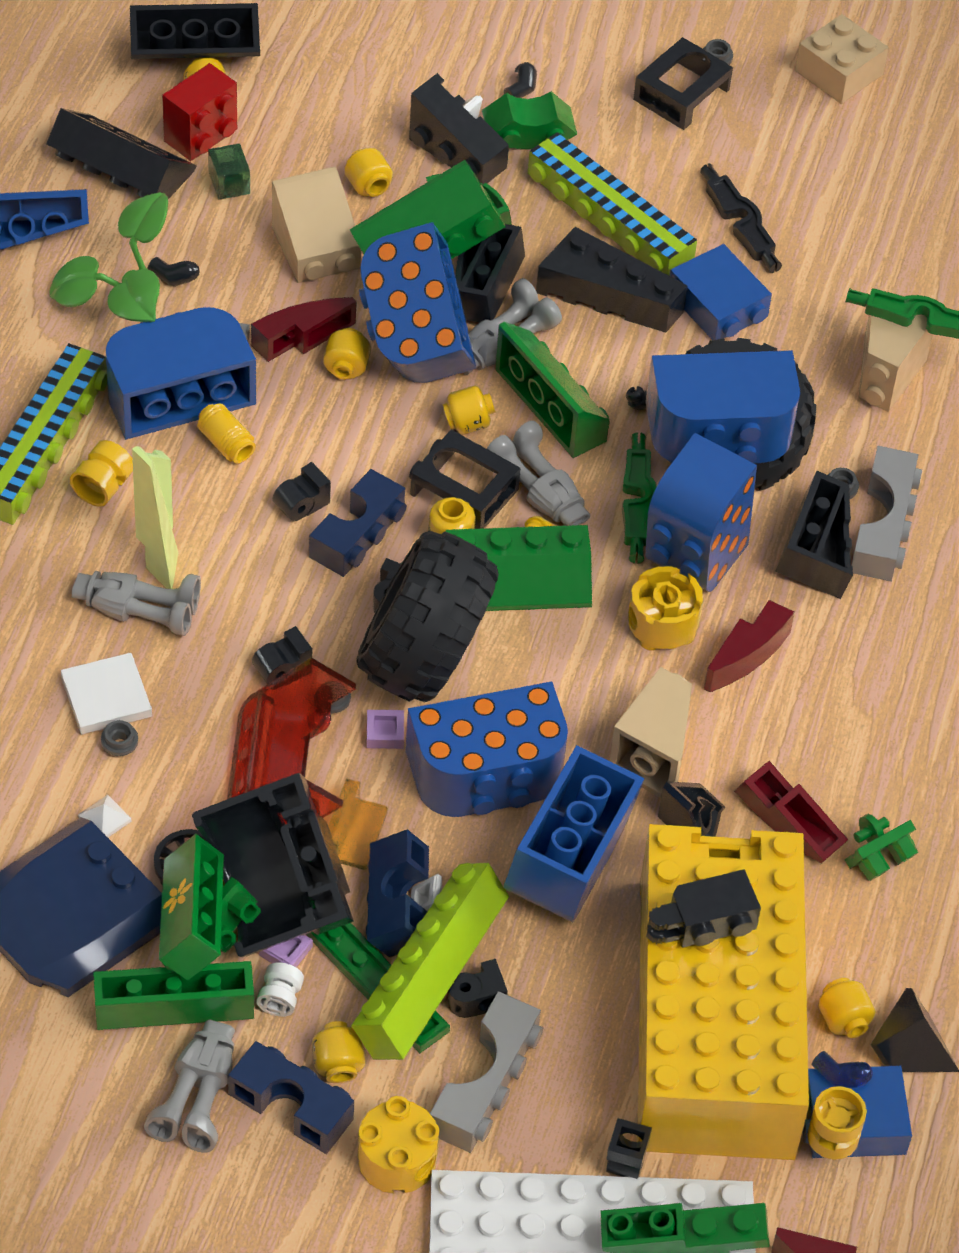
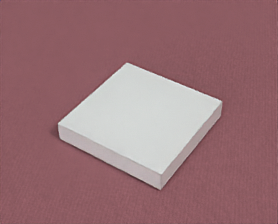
(106, 693)

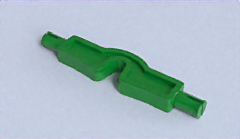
(903, 310)
(639, 483)

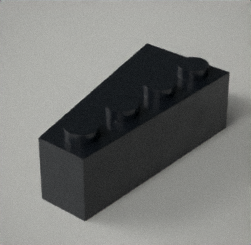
(612, 281)

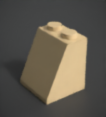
(314, 225)
(891, 359)
(653, 731)

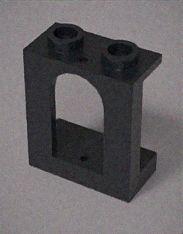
(671, 103)
(490, 500)

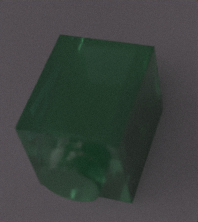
(229, 171)

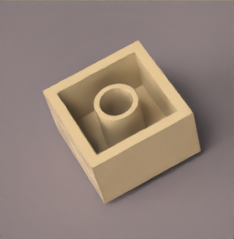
(841, 58)

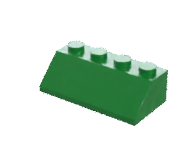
(451, 201)
(550, 390)
(536, 565)

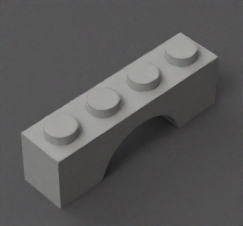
(878, 542)
(466, 1108)

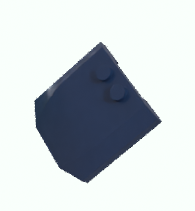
(74, 908)

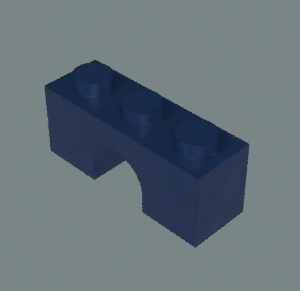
(344, 543)
(393, 869)
(268, 1076)

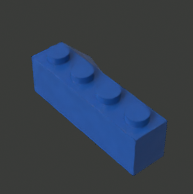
(40, 214)

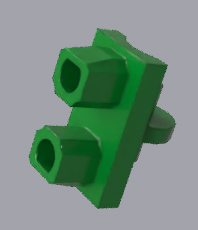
(870, 857)
(236, 907)

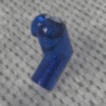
(843, 1074)

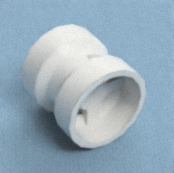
(279, 992)

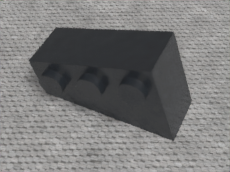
(452, 133)
(488, 271)
(819, 539)

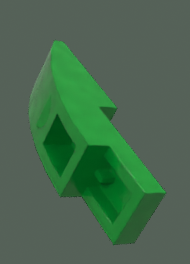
(677, 1230)

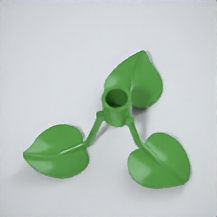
(138, 293)

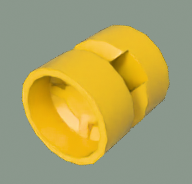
(100, 475)
(836, 1122)

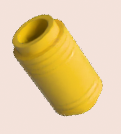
(226, 433)

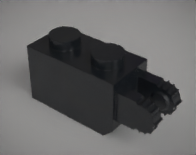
(706, 911)

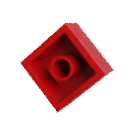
(200, 112)

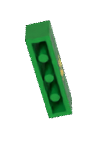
(191, 907)
(165, 998)

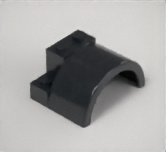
(279, 863)

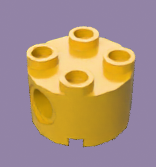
(665, 608)
(397, 1146)

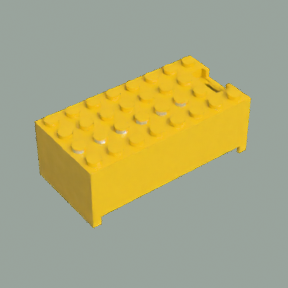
(726, 1017)

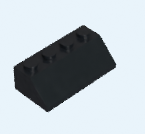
(194, 30)
(118, 154)

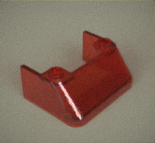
(277, 730)

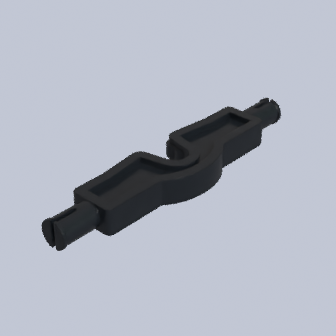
(750, 228)

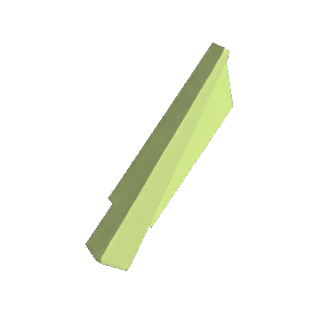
(155, 513)

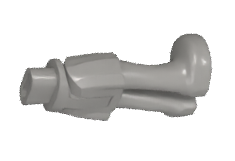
(542, 316)
(554, 490)
(121, 593)
(203, 1065)

